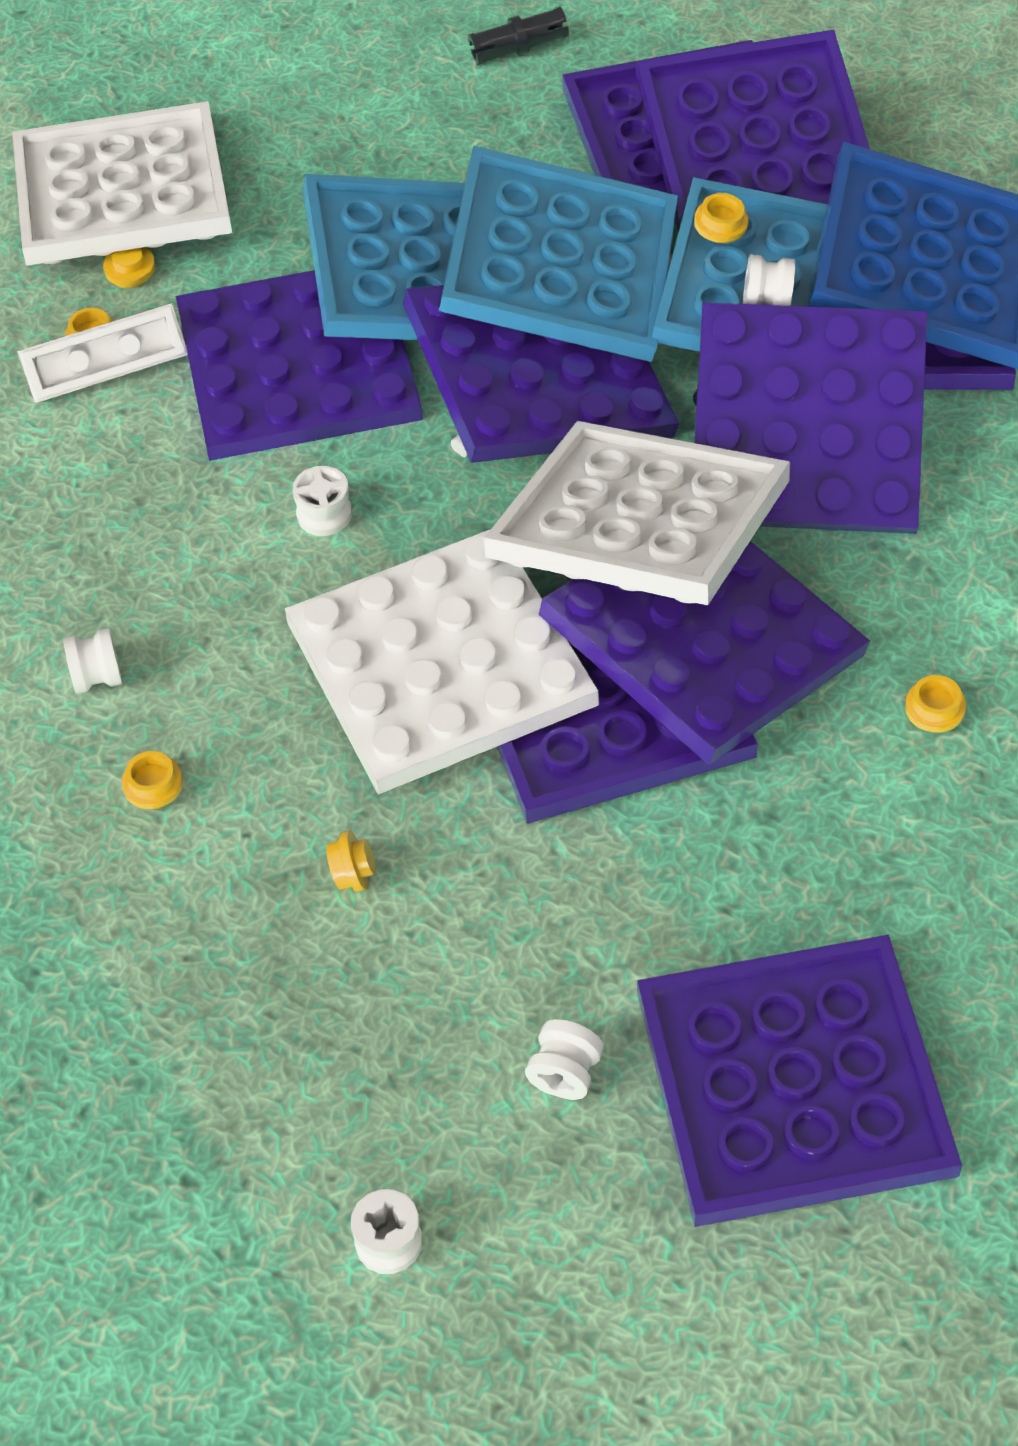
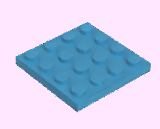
(373, 244)
(560, 253)
(717, 271)

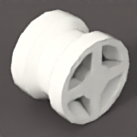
(769, 281)
(331, 491)
(92, 661)
(564, 1059)
(391, 1247)

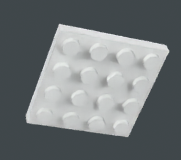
(119, 183)
(639, 512)
(438, 661)

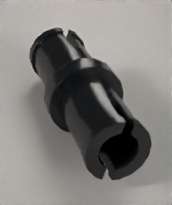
(518, 35)

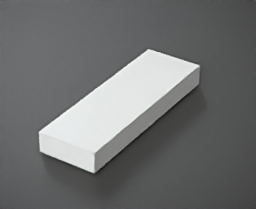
(102, 353)

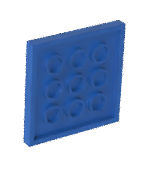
(922, 243)

